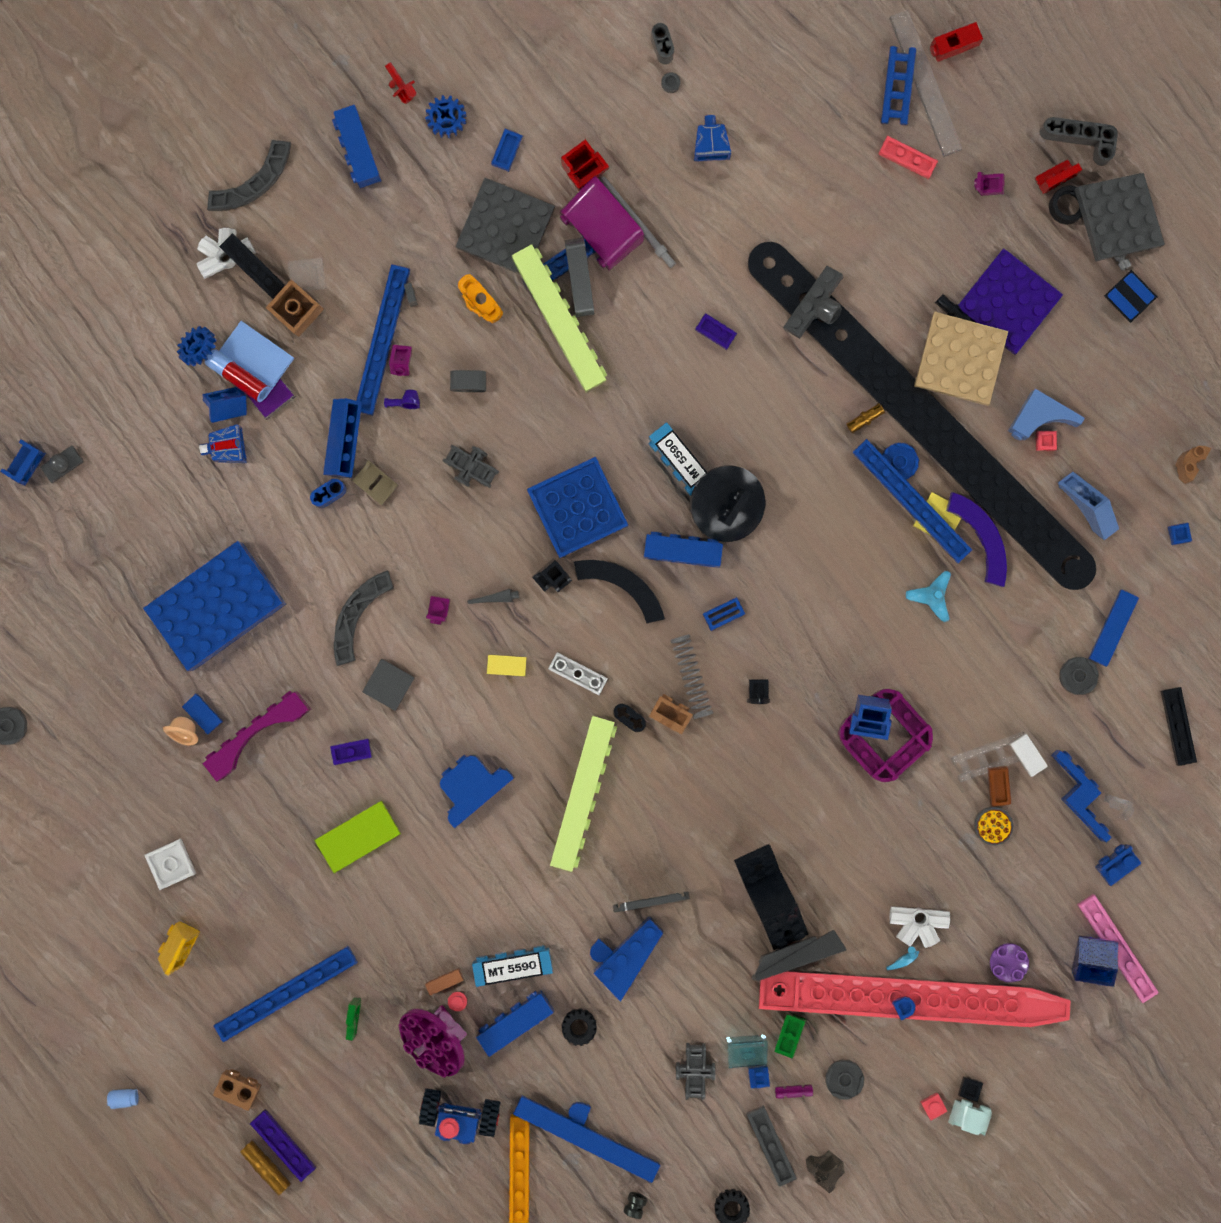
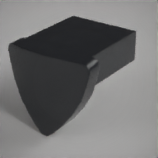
(758, 691)

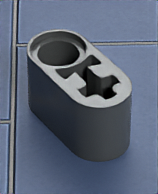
(658, 43)
(467, 381)

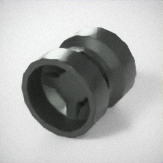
(635, 1205)

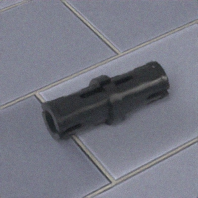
(950, 308)

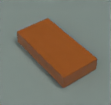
(999, 786)

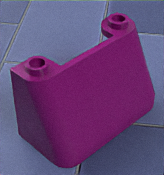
(602, 223)

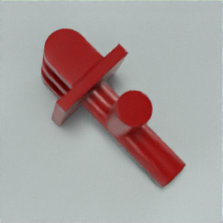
(405, 92)

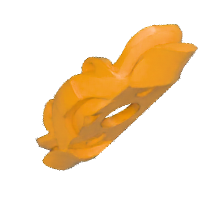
(470, 288)

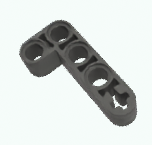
(1078, 136)
(579, 277)

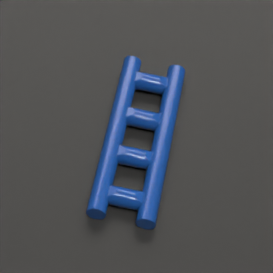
(891, 76)

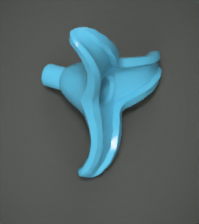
(933, 596)

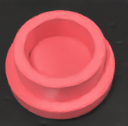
(457, 1001)
(449, 1128)

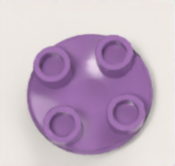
(1009, 962)

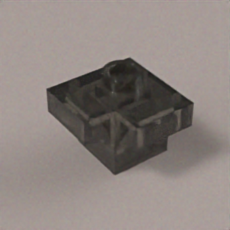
(825, 1169)

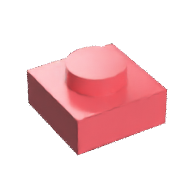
(933, 1106)

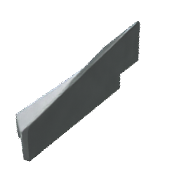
(798, 954)

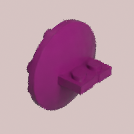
(434, 1039)

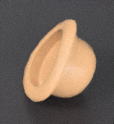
(182, 731)

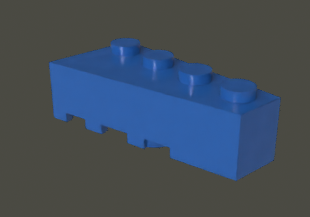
(628, 958)

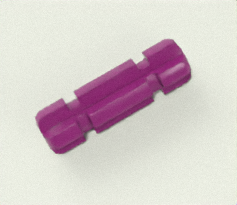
(794, 1091)

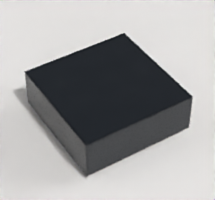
(970, 1089)

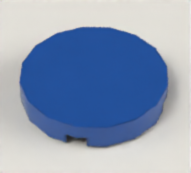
(902, 458)

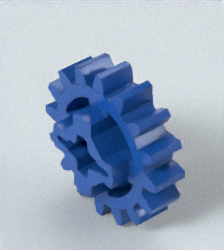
(444, 108)
(196, 346)

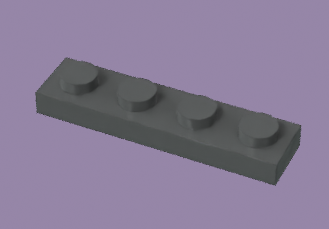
(771, 1146)

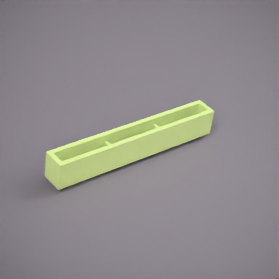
(558, 317)
(582, 794)

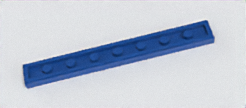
(382, 338)
(912, 501)
(285, 994)
(587, 1139)

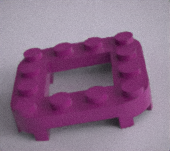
(901, 759)

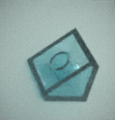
(747, 1051)

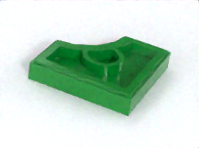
(353, 1018)

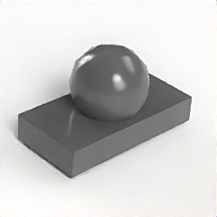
(61, 464)

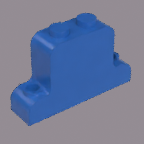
(471, 786)

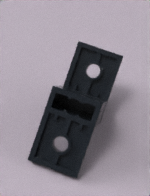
(771, 897)

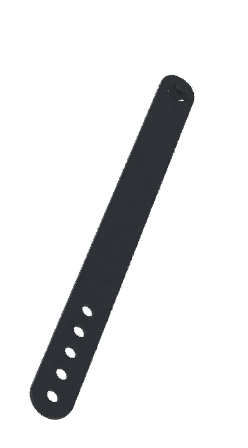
(931, 426)

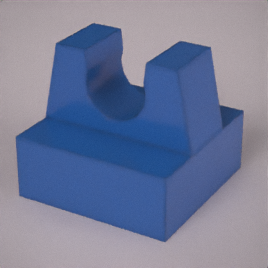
(759, 1077)

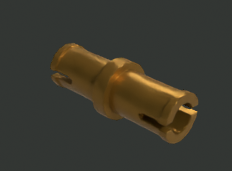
(865, 418)

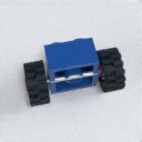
(465, 1116)

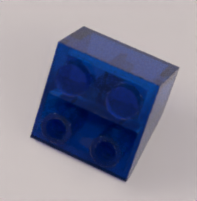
(1095, 961)

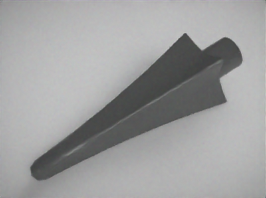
(503, 596)

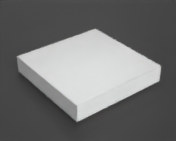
(170, 864)

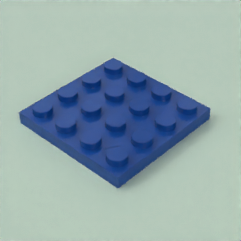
(577, 507)

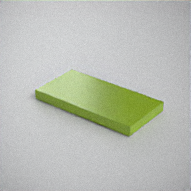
(357, 836)

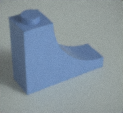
(1040, 410)
(1092, 504)

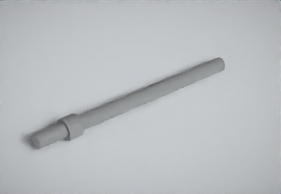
(660, 250)

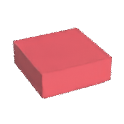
(1046, 440)

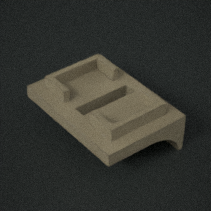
(368, 476)

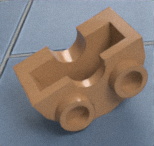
(1187, 462)
(670, 714)

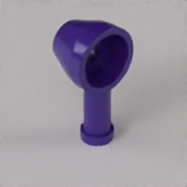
(409, 400)

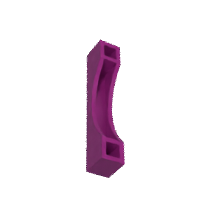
(225, 760)

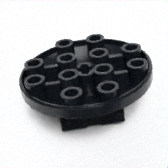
(727, 503)

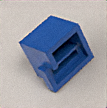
(871, 717)

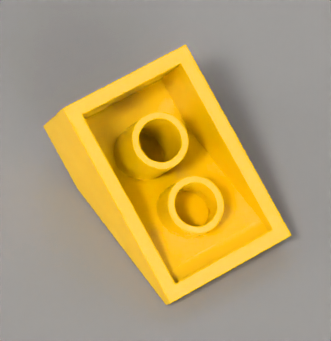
(177, 947)

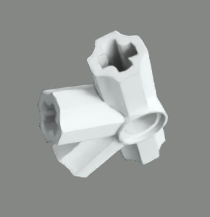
(211, 248)
(924, 929)

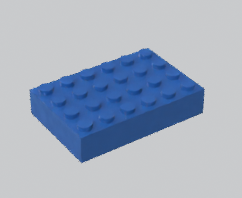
(214, 606)

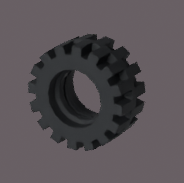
(579, 1039)
(729, 1196)

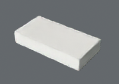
(1028, 755)

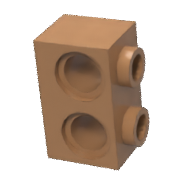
(235, 1095)

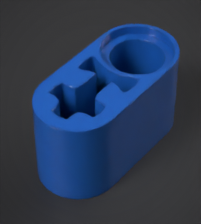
(326, 499)

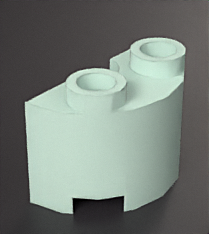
(970, 1118)

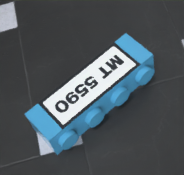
(677, 455)
(513, 966)

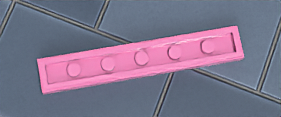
(1127, 961)

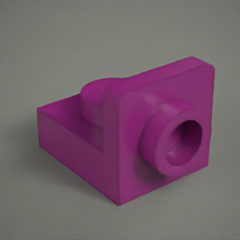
(400, 360)
(438, 610)

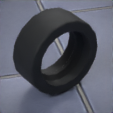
(1056, 213)

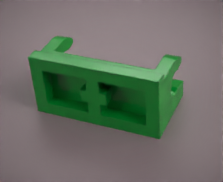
(790, 1035)

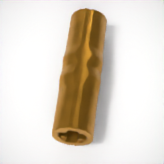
(265, 1167)

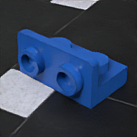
(1118, 864)

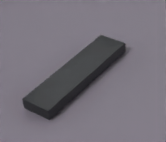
(252, 266)
(1178, 726)

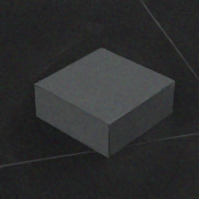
(410, 294)

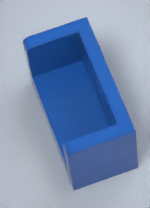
(24, 463)

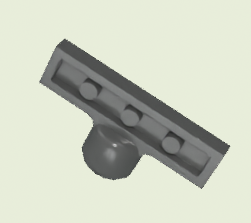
(816, 304)

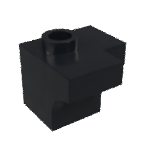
(552, 576)

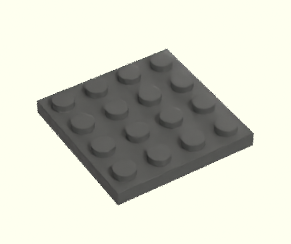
(1119, 217)
(503, 224)

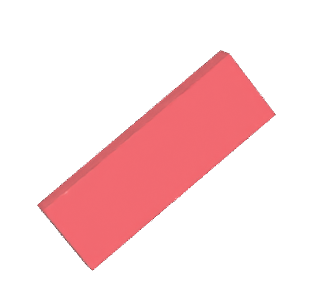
(908, 157)

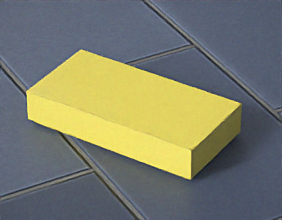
(506, 665)

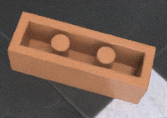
(444, 981)

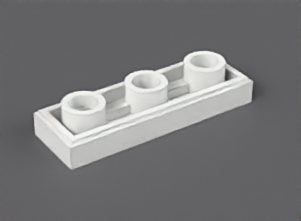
(566, 668)

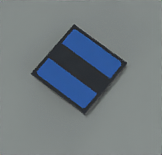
(1130, 296)

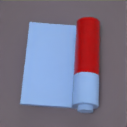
(250, 362)

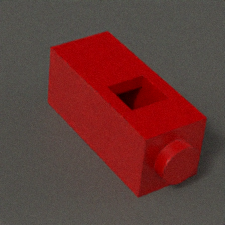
(956, 42)

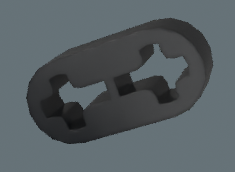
(633, 714)

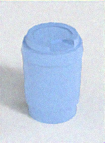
(122, 1098)

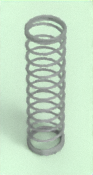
(702, 713)

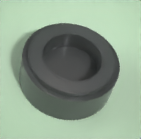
(670, 82)

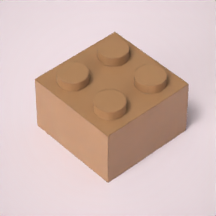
(294, 308)

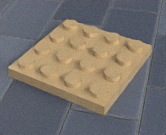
(961, 358)

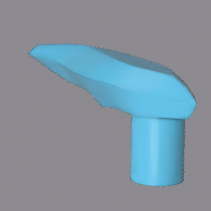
(905, 959)

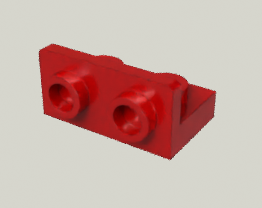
(1057, 175)

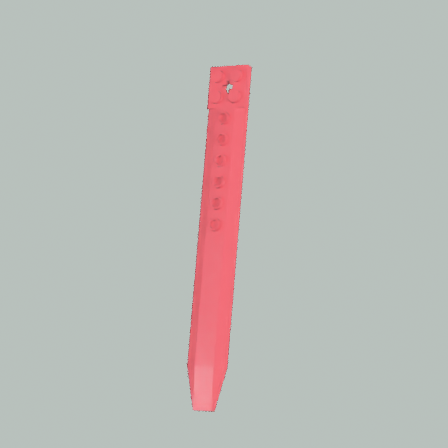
(932, 999)

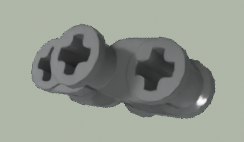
(470, 466)
(695, 1071)

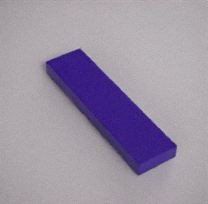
(283, 1145)

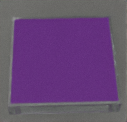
(276, 399)

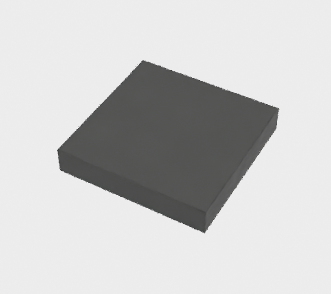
(388, 684)

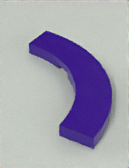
(987, 533)

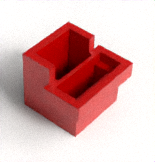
(583, 164)

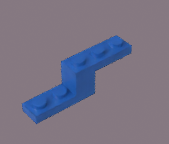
(1082, 795)

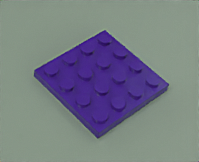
(1010, 299)

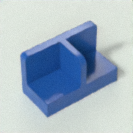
(225, 404)

